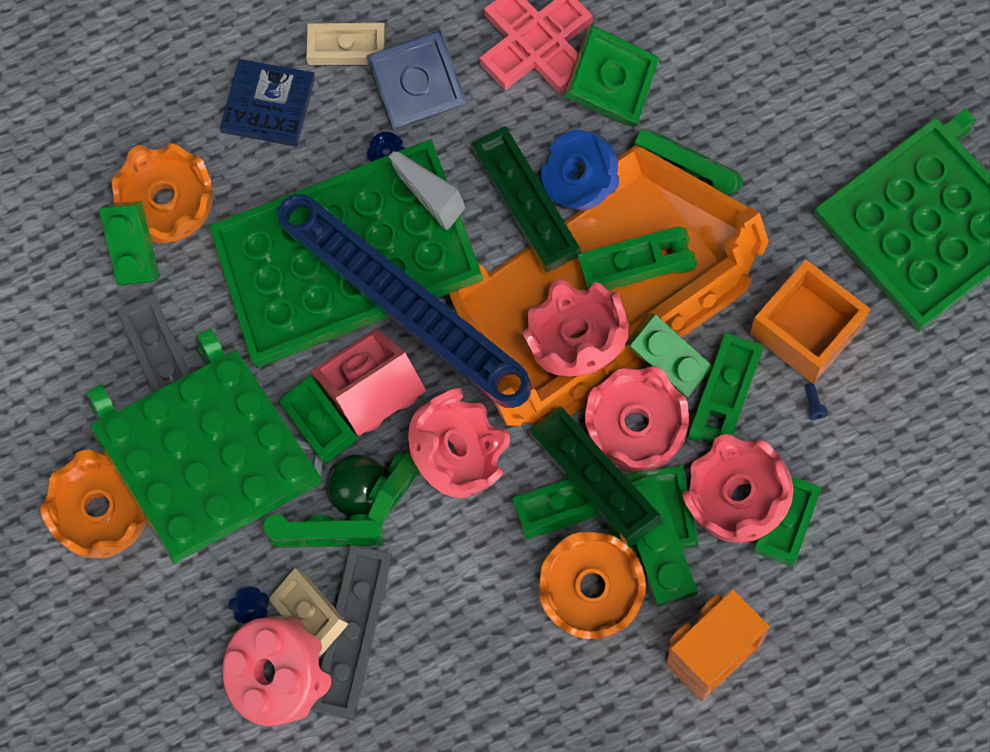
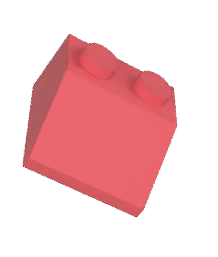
(369, 381)

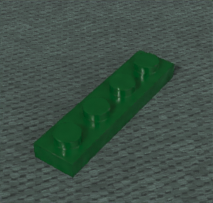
(526, 199)
(595, 476)

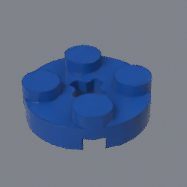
(600, 172)

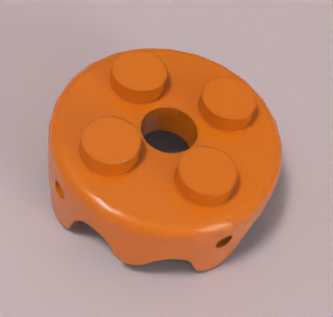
(172, 169)
(68, 500)
(562, 578)

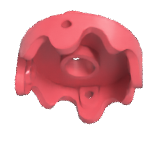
(569, 313)
(644, 393)
(474, 440)
(721, 472)
(297, 675)

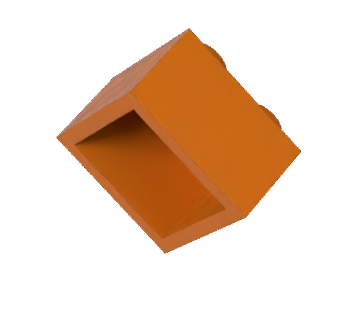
(809, 321)
(716, 644)

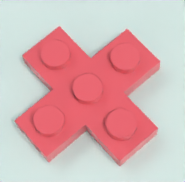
(534, 40)

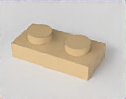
(343, 42)
(302, 599)

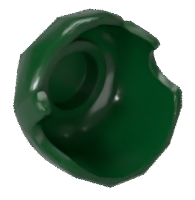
(352, 483)

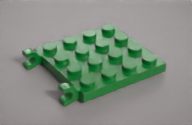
(918, 221)
(203, 452)

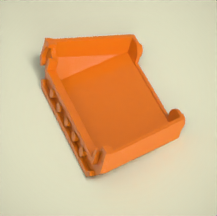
(648, 200)

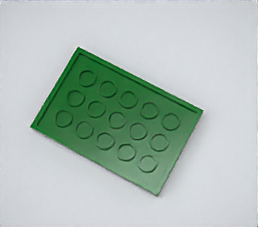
(296, 302)

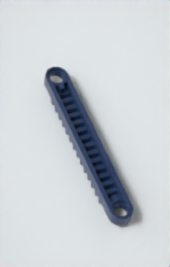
(404, 301)

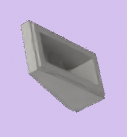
(434, 193)

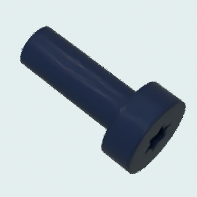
(817, 410)

